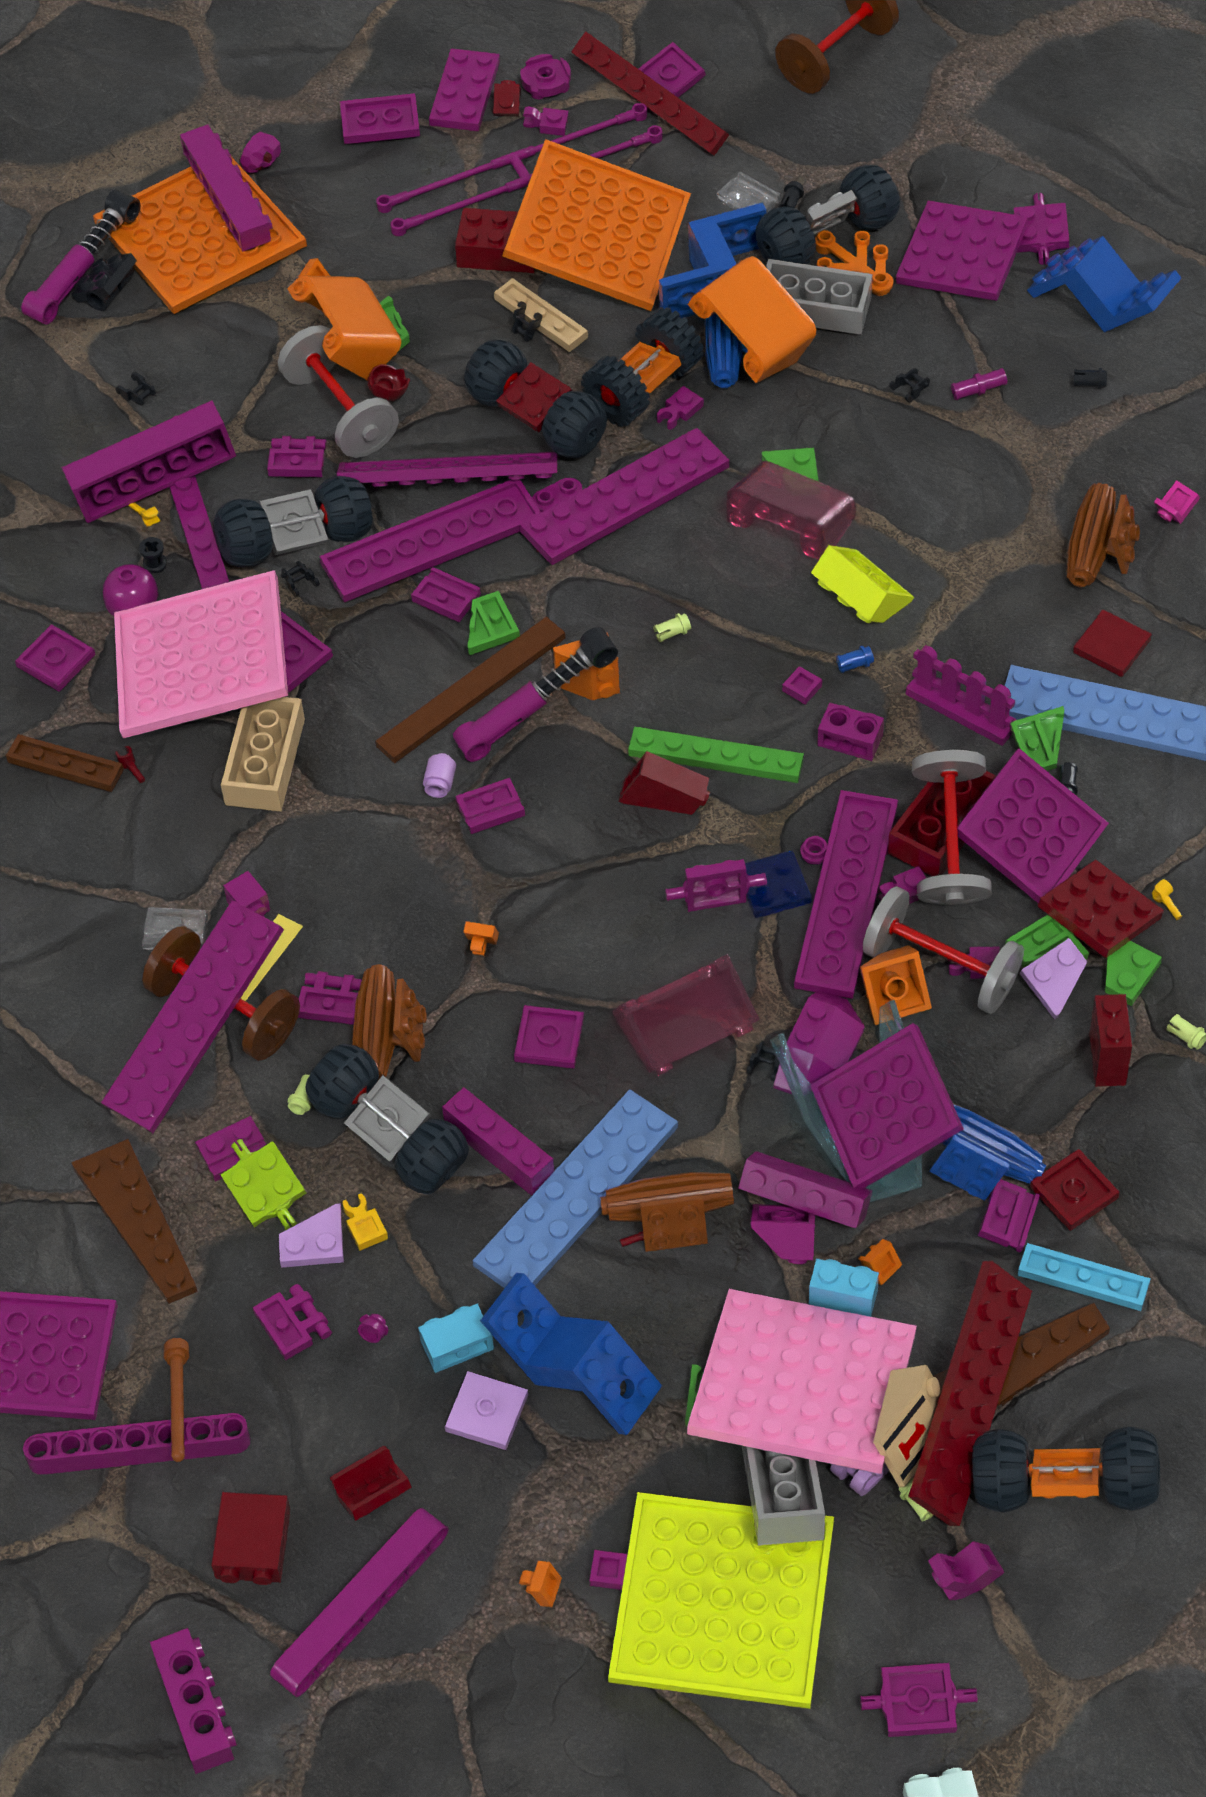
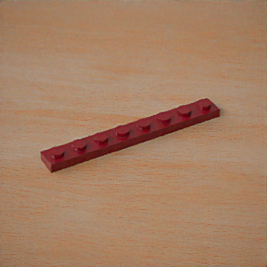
(650, 93)

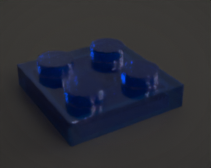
(784, 886)

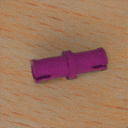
(979, 384)

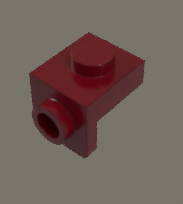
(507, 98)

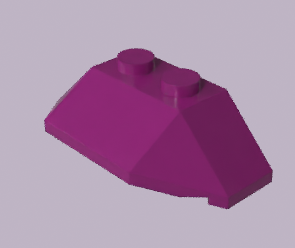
(822, 1038)

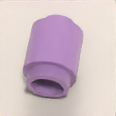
(439, 775)

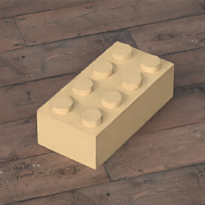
(263, 754)

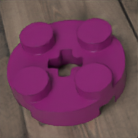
(557, 71)

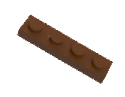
(64, 763)

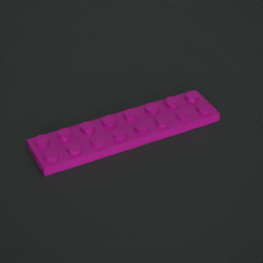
(458, 468)
(624, 496)
(429, 539)
(846, 894)
(192, 1016)

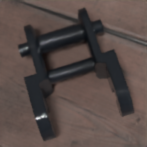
(519, 317)
(905, 379)
(128, 394)
(307, 573)
(755, 1058)

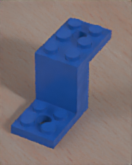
(711, 254)
(1103, 283)
(571, 1353)

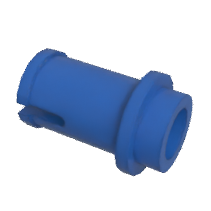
(855, 659)

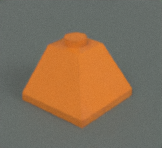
(896, 977)

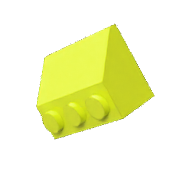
(860, 584)

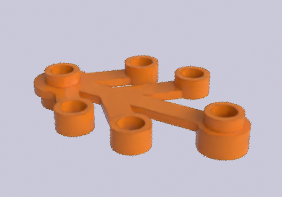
(881, 281)

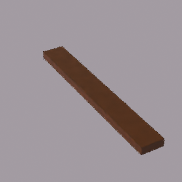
(470, 690)

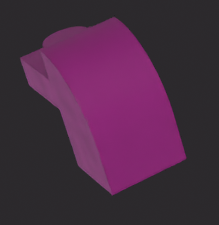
(966, 1571)

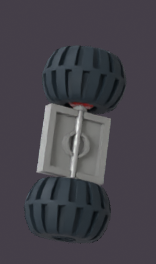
(864, 196)
(292, 522)
(386, 1118)

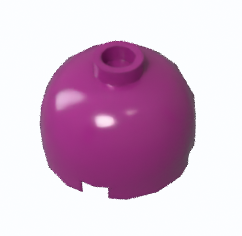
(128, 588)

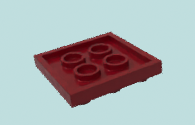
(1100, 908)

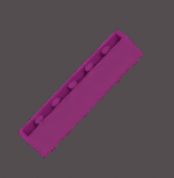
(226, 188)

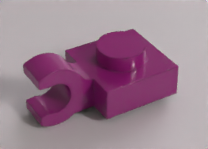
(550, 120)
(907, 880)

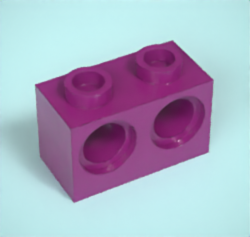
(850, 731)

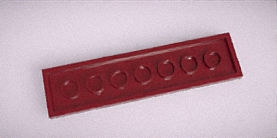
(970, 1392)

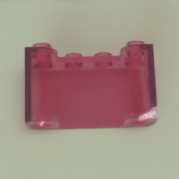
(794, 503)

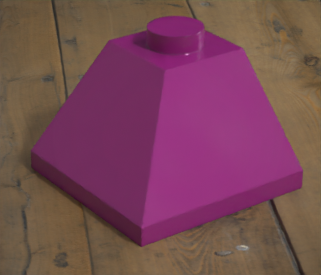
(785, 1231)

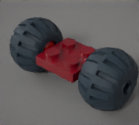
(568, 418)

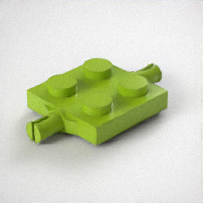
(263, 1184)

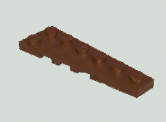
(128, 1201)
(1049, 1349)

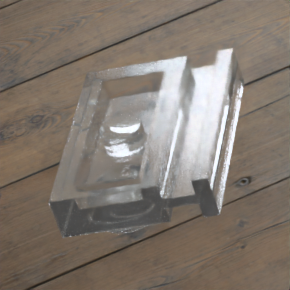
(745, 192)
(163, 920)

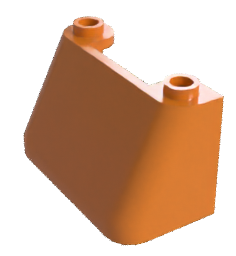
(759, 316)
(360, 330)

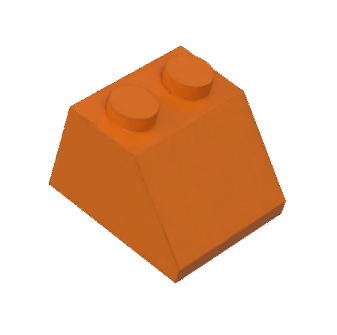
(590, 683)

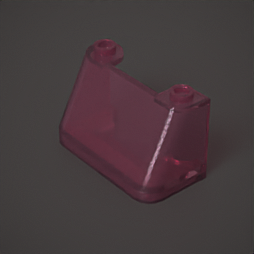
(687, 1015)

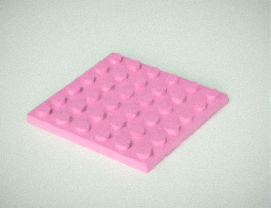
(199, 654)
(799, 1379)

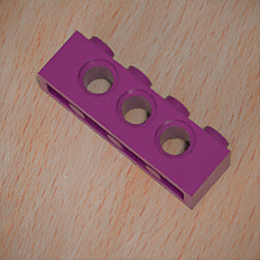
(203, 1749)

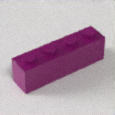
(499, 1141)
(805, 1189)

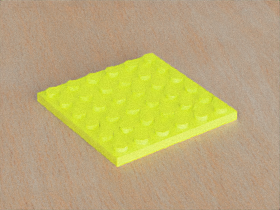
(716, 1609)

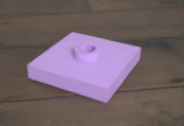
(486, 1410)

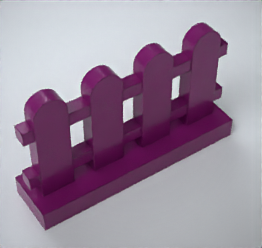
(963, 707)

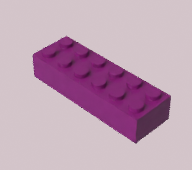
(149, 461)

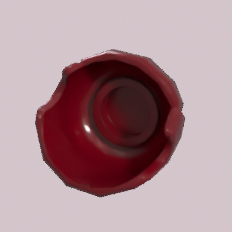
(387, 382)

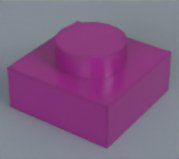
(802, 685)
(608, 1569)

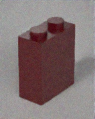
(1110, 1040)
(251, 1538)

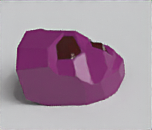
(260, 152)

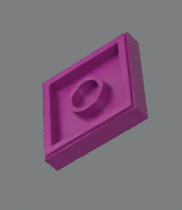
(673, 70)
(55, 657)
(549, 1036)

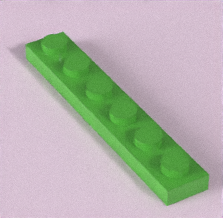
(717, 754)

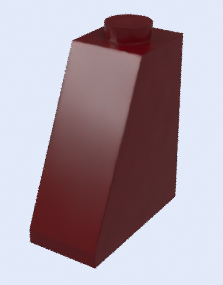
(664, 786)

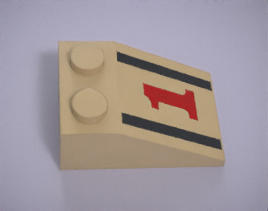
(906, 1420)

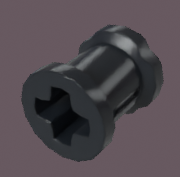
(155, 550)

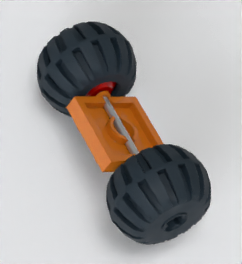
(1004, 1470)

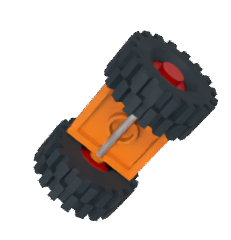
(663, 349)

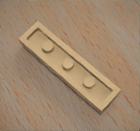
(553, 324)

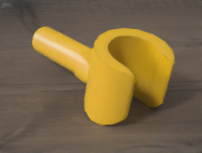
(148, 516)
(1161, 894)

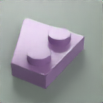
(1055, 975)
(314, 1240)

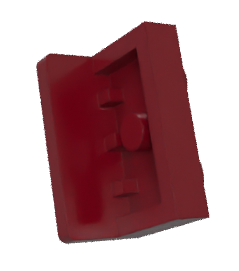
(369, 1483)

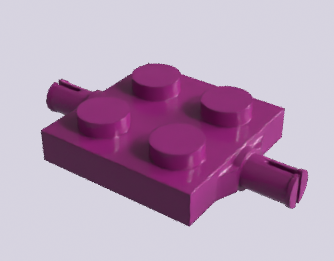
(1045, 229)
(715, 885)
(918, 1699)

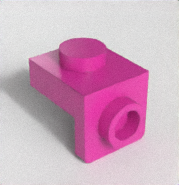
(1176, 503)

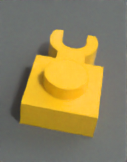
(364, 1225)

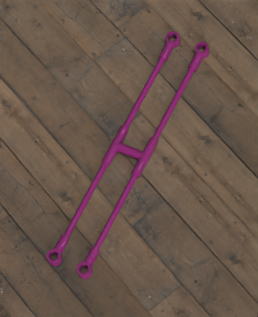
(399, 226)

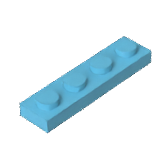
(1084, 1277)

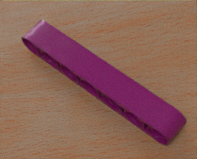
(123, 1436)
(359, 1602)

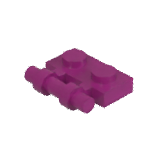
(297, 457)
(329, 1004)
(284, 1327)

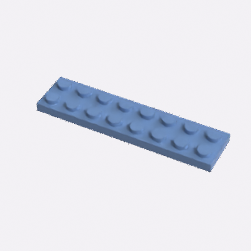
(1111, 712)
(572, 1193)

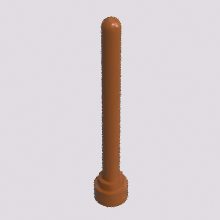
(176, 1355)

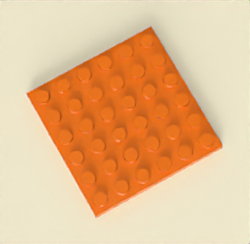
(597, 225)
(186, 245)

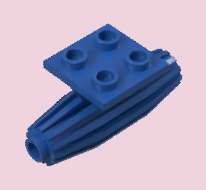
(722, 352)
(983, 1154)

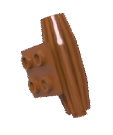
(1101, 533)
(387, 1018)
(670, 1206)

